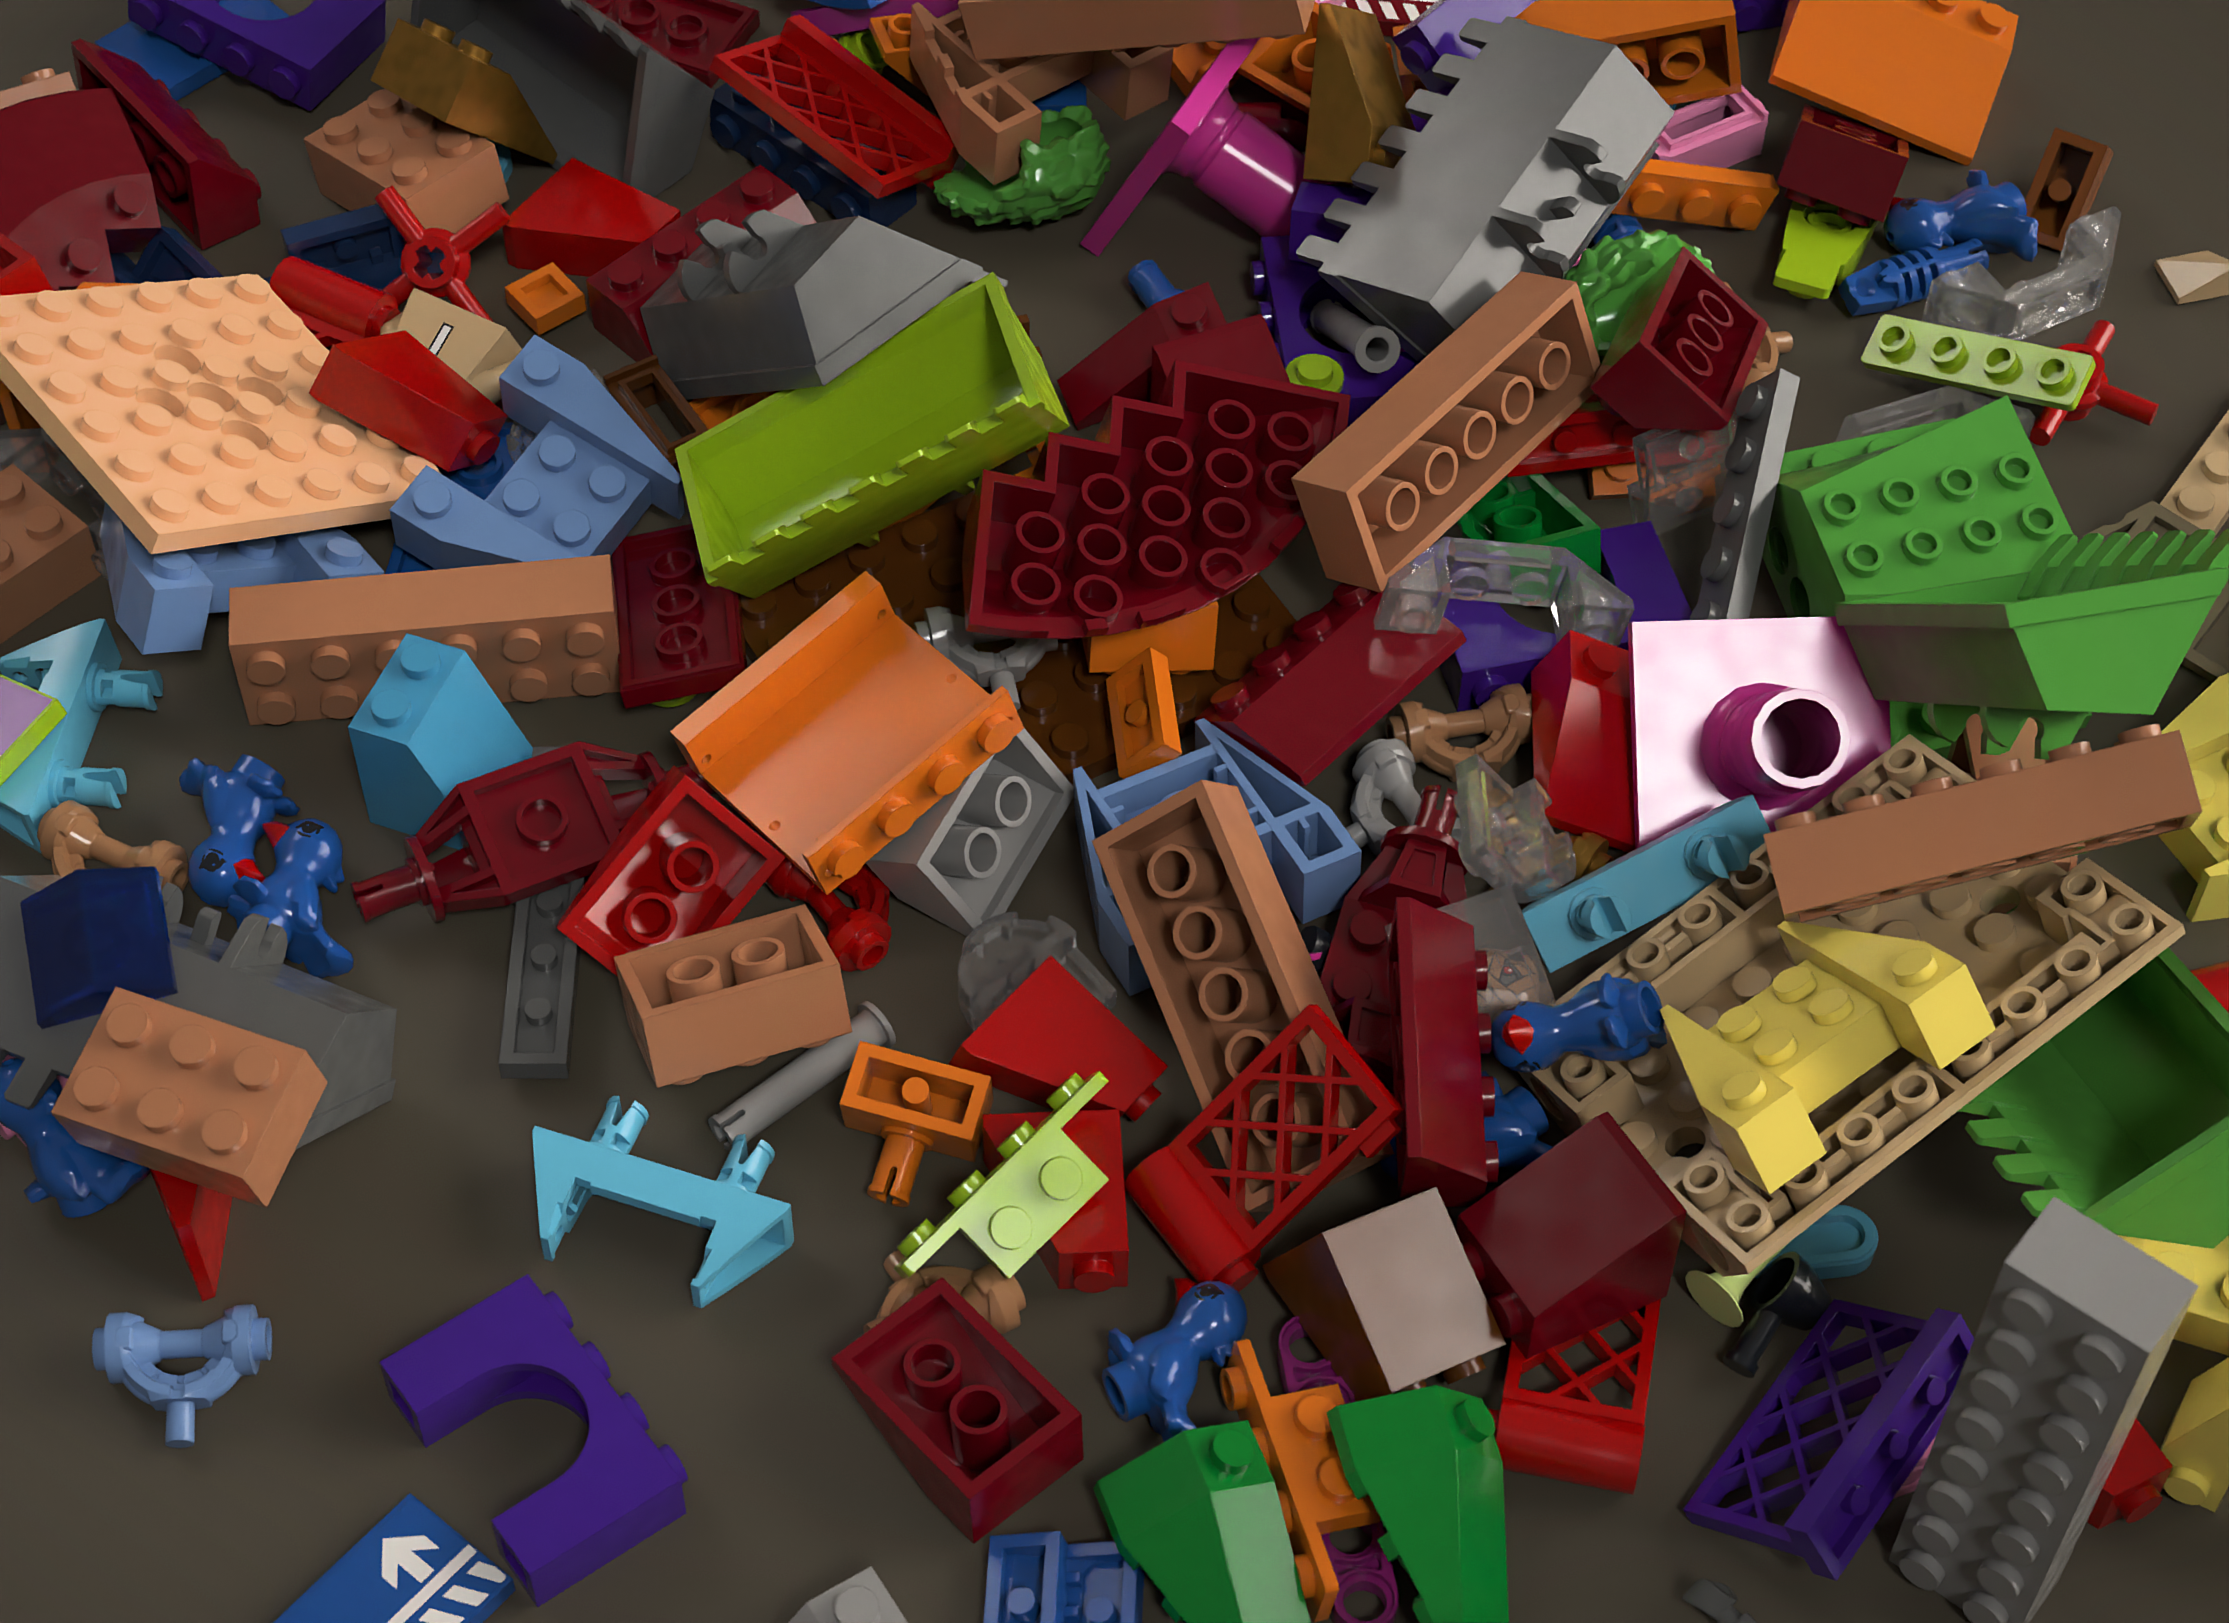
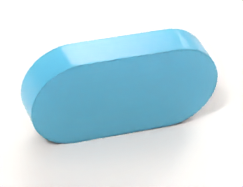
(1837, 1243)

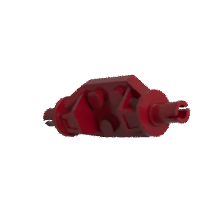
(518, 832)
(1413, 863)

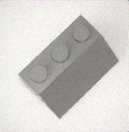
(979, 841)

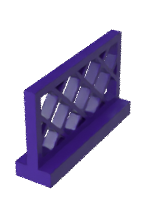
(1874, 1448)

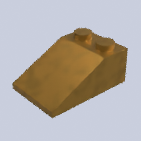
(459, 86)
(1351, 96)

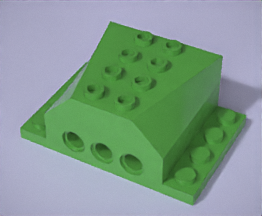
(1910, 516)

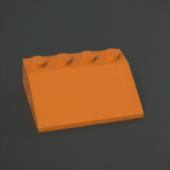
(1900, 65)

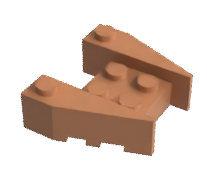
(990, 100)

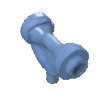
(132, 1349)

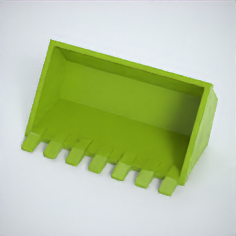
(868, 447)

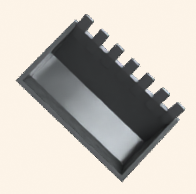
(588, 84)
(1495, 183)
(791, 301)
(222, 980)

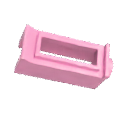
(1715, 131)

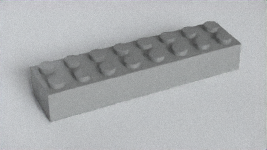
(2038, 1415)

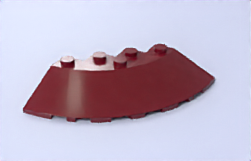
(74, 186)
(1149, 515)

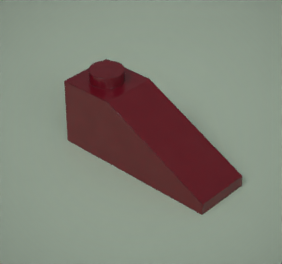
(1125, 360)

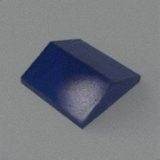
(94, 936)

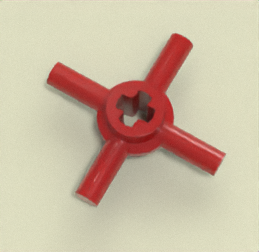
(455, 246)
(2096, 392)

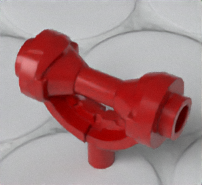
(855, 936)

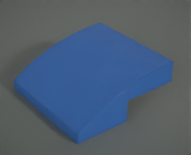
(1059, 1582)

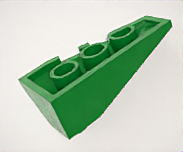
(1533, 513)
(1439, 1492)
(1206, 1528)

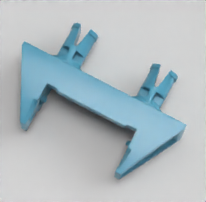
(85, 678)
(1644, 882)
(744, 1225)

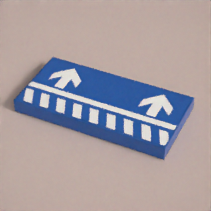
(406, 1572)

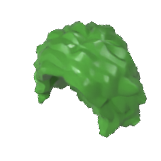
(1053, 179)
(1615, 271)

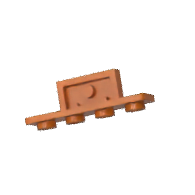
(1305, 1468)

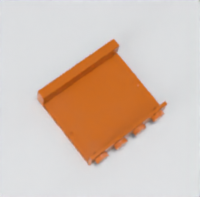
(844, 734)

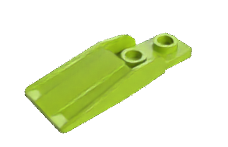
(1817, 249)

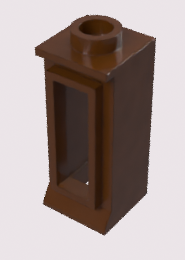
(647, 384)

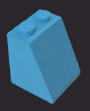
(425, 731)

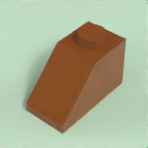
(2065, 184)

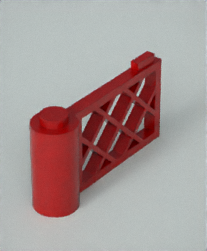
(331, 303)
(1197, 1209)
(1579, 1437)

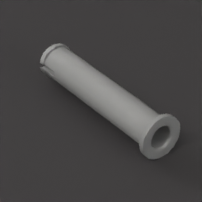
(1373, 346)
(800, 1078)

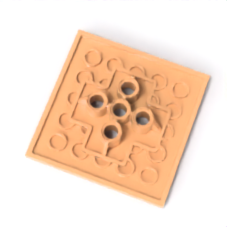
(196, 410)

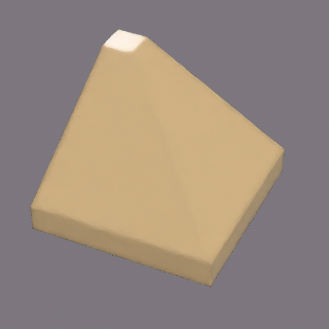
(2195, 276)

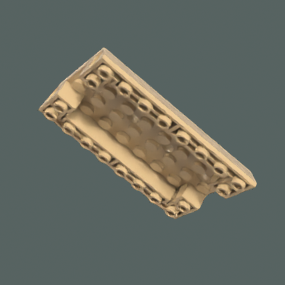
(2032, 967)

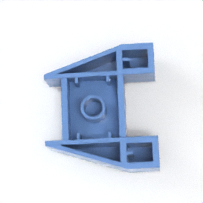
(567, 492)
(168, 595)
(1300, 834)

